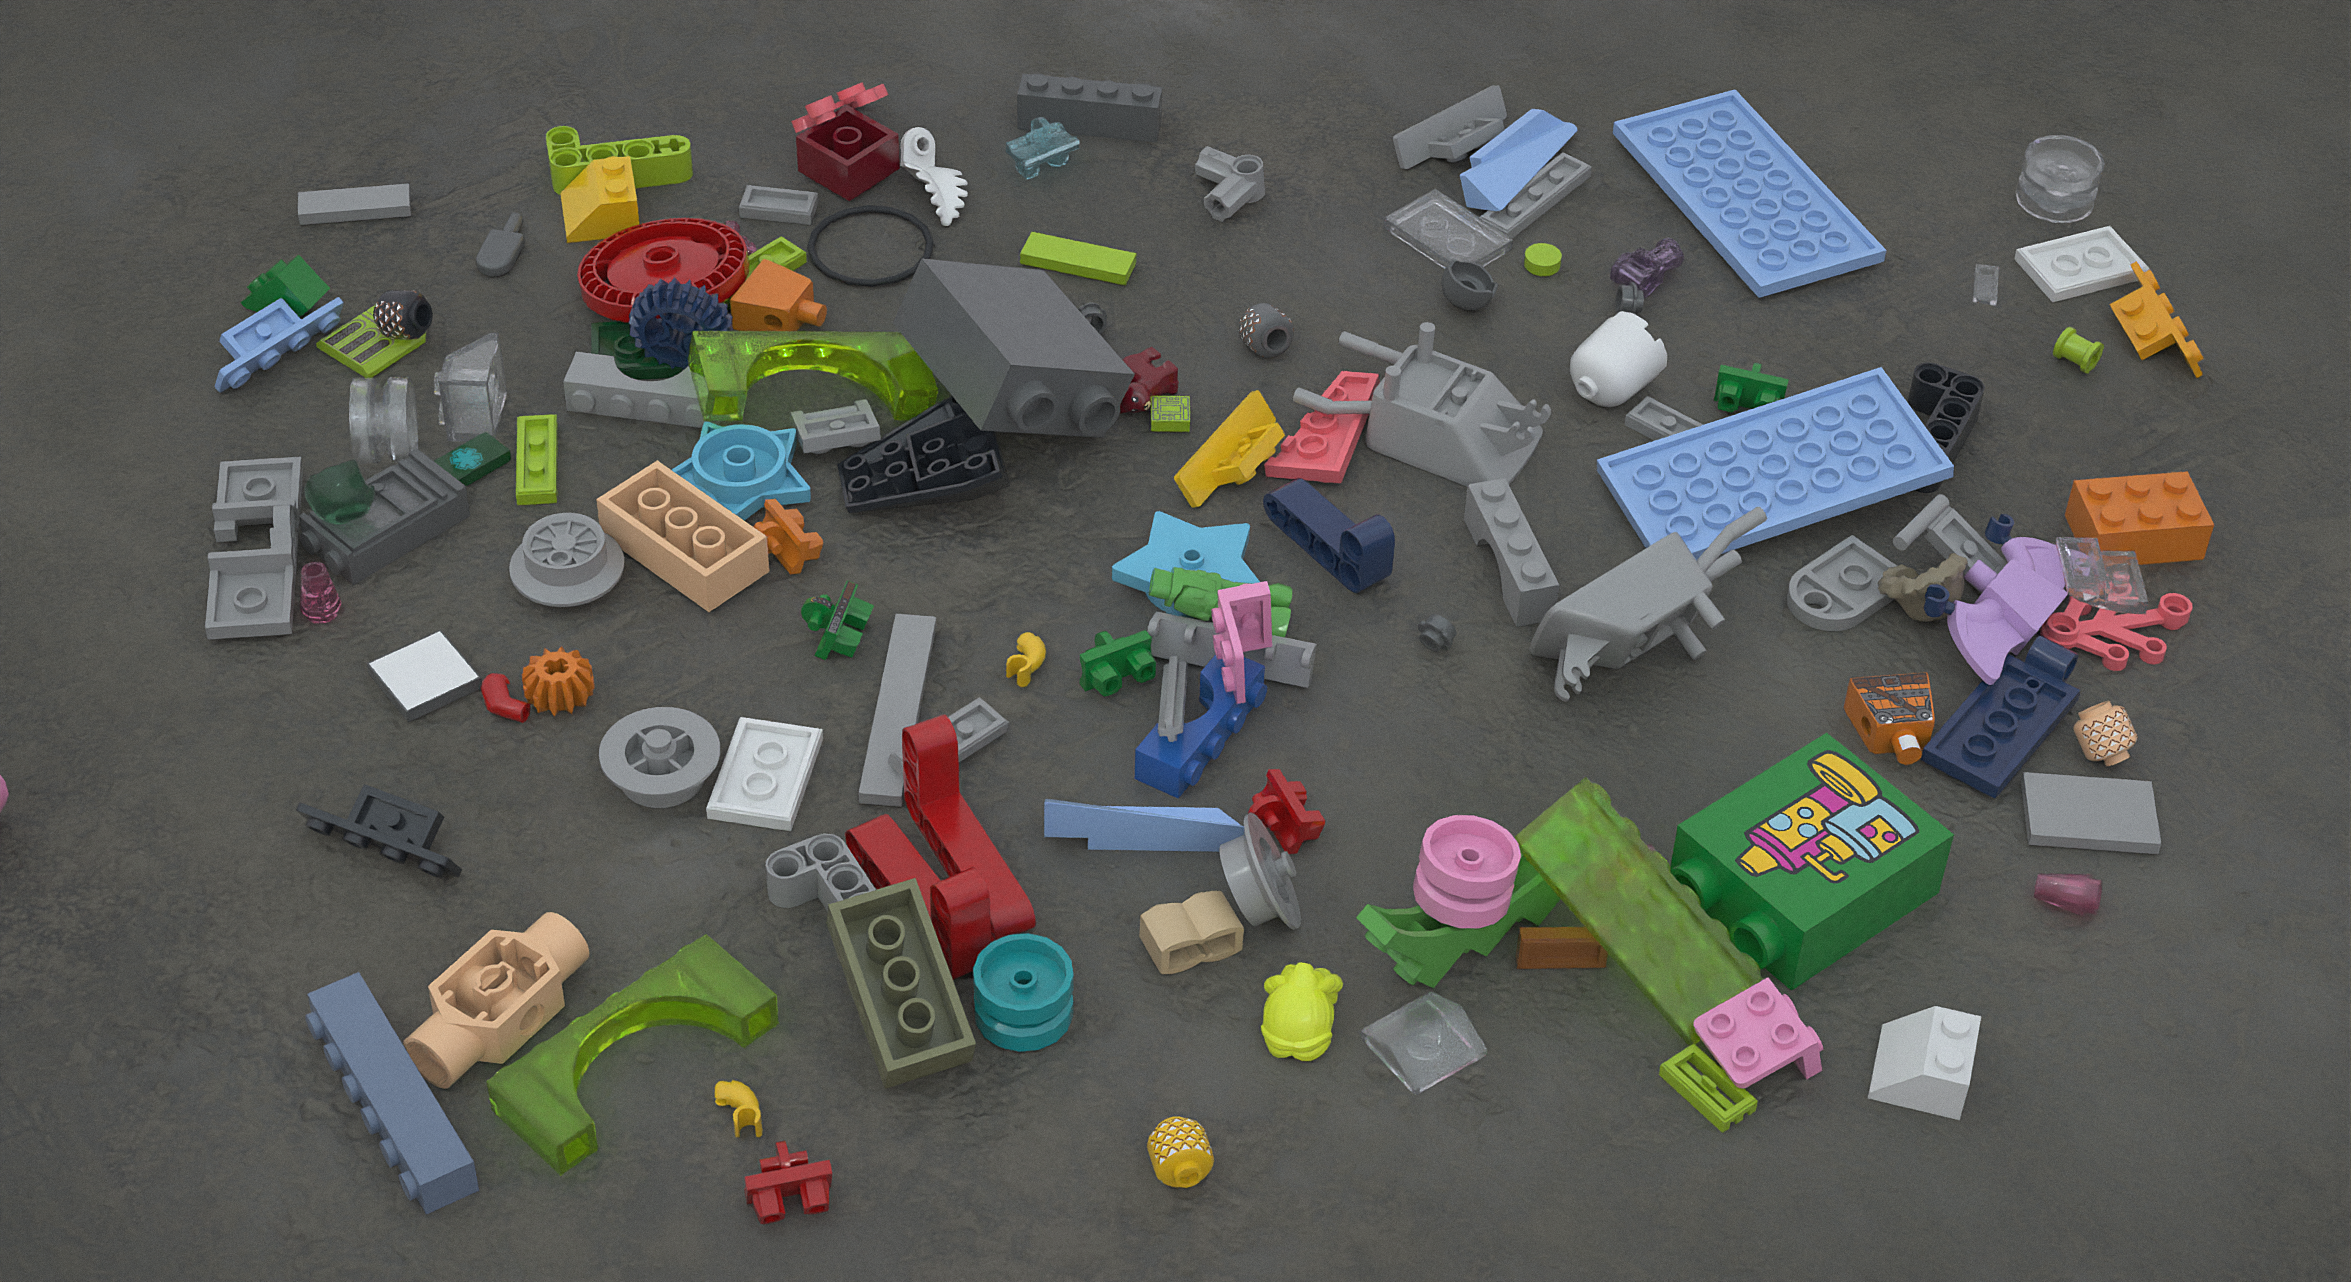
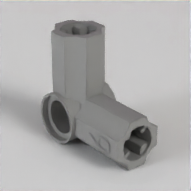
(1238, 179)

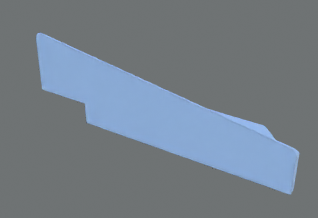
(1513, 159)
(1140, 826)

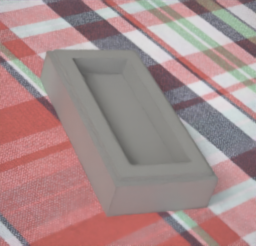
(778, 205)

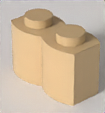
(1191, 932)

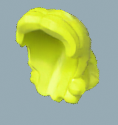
(1300, 1011)

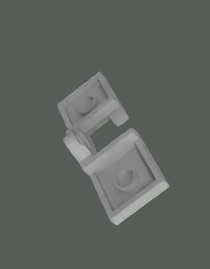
(255, 589)

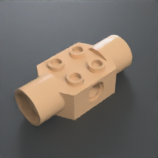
(496, 998)

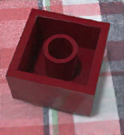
(848, 153)

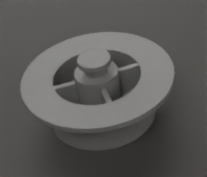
(566, 561)
(659, 755)
(1260, 876)

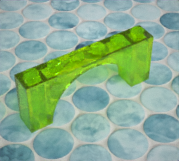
(732, 361)
(692, 988)

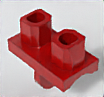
(1283, 811)
(788, 1176)

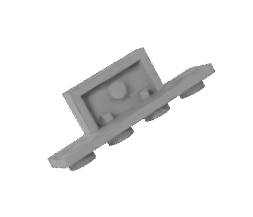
(1453, 130)

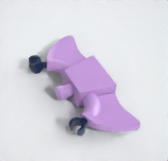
(2010, 603)

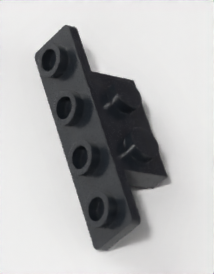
(390, 823)

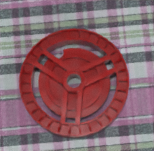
(662, 250)

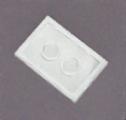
(2079, 263)
(765, 774)

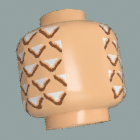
(2105, 733)

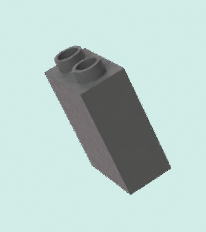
(1012, 349)

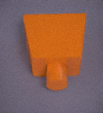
(775, 301)

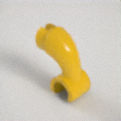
(1032, 658)
(742, 1098)

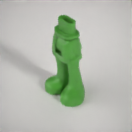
(1196, 594)

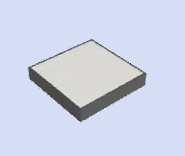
(424, 675)

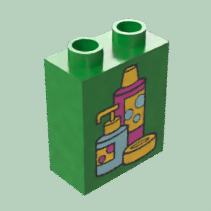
(1810, 859)

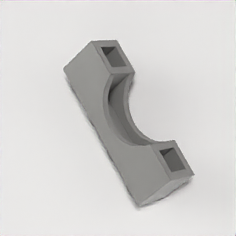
(600, 388)
(1525, 573)

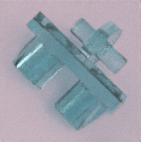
(1040, 145)

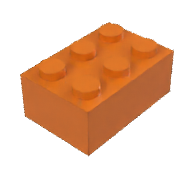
(2145, 514)

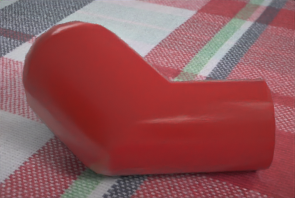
(498, 699)

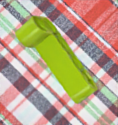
(653, 160)

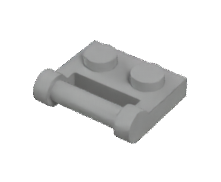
(836, 427)

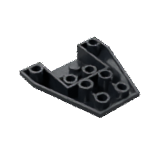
(925, 462)

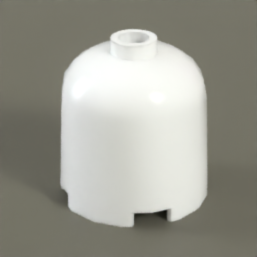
(1617, 361)

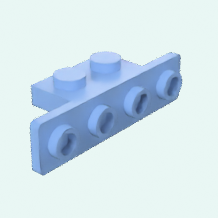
(268, 335)

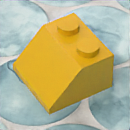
(600, 200)

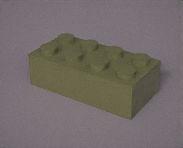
(900, 983)

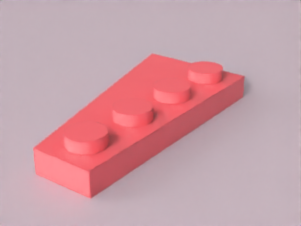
(1324, 441)

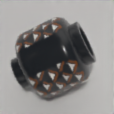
(402, 314)

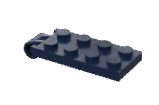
(2006, 721)

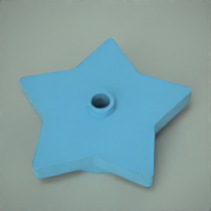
(745, 467)
(1186, 547)

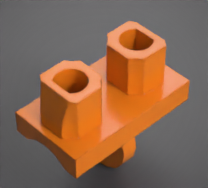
(787, 537)

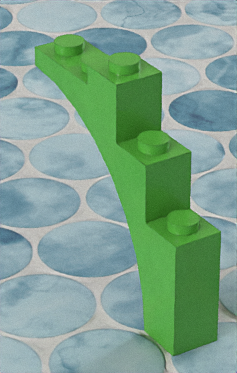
(1430, 948)

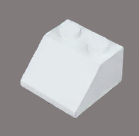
(1926, 1061)

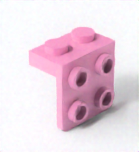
(1242, 626)
(1759, 1035)

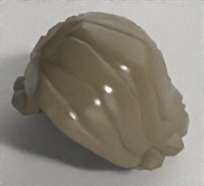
(1910, 588)

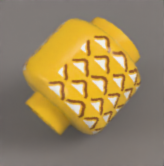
(1180, 1152)

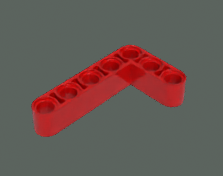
(951, 826)
(955, 905)

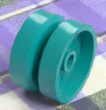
(1023, 992)

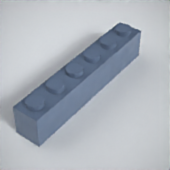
(392, 1094)

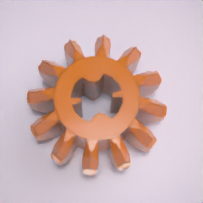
(558, 681)

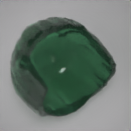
(339, 493)

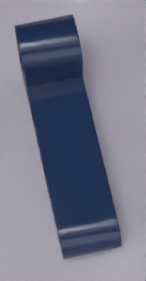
(1349, 551)

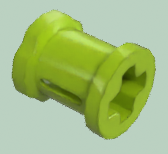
(2078, 350)

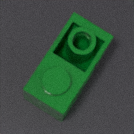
(291, 281)

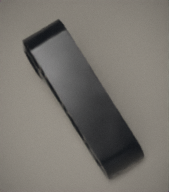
(1951, 402)

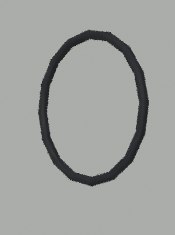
(864, 209)

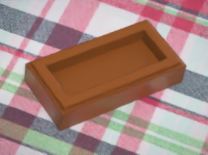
(1558, 948)

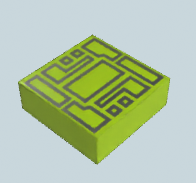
(1170, 413)

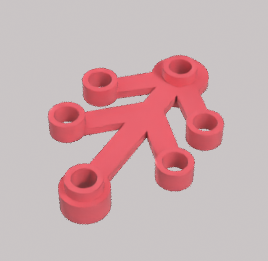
(824, 108)
(2068, 632)

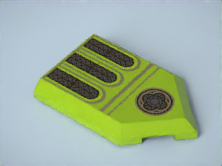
(364, 347)

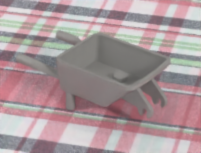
(1441, 413)
(1638, 606)

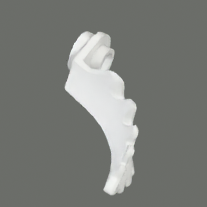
(939, 180)

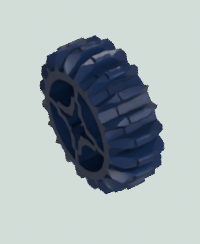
(681, 312)

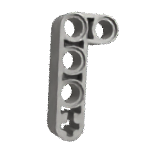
(812, 870)

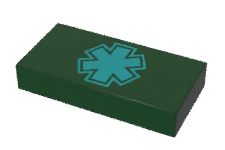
(475, 458)

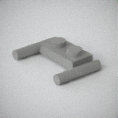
(1949, 535)

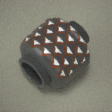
(1266, 330)

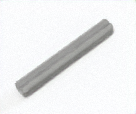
(1173, 698)

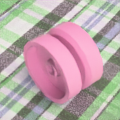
(1466, 871)

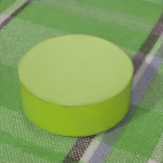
(1542, 259)

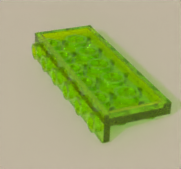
(1636, 907)

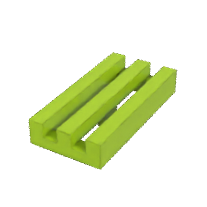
(1702, 1091)

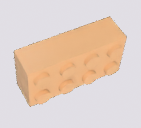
(683, 535)

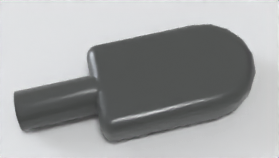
(501, 248)

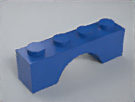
(1181, 763)

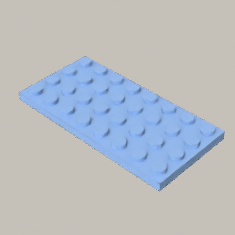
(1748, 193)
(1789, 457)

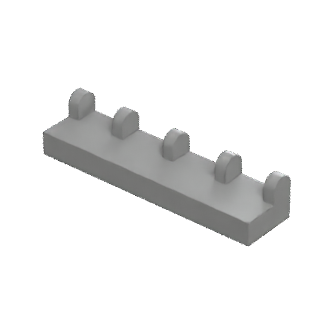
(1192, 641)

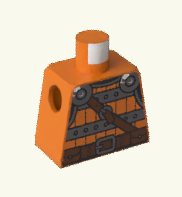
(1892, 713)

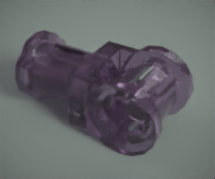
(1646, 267)

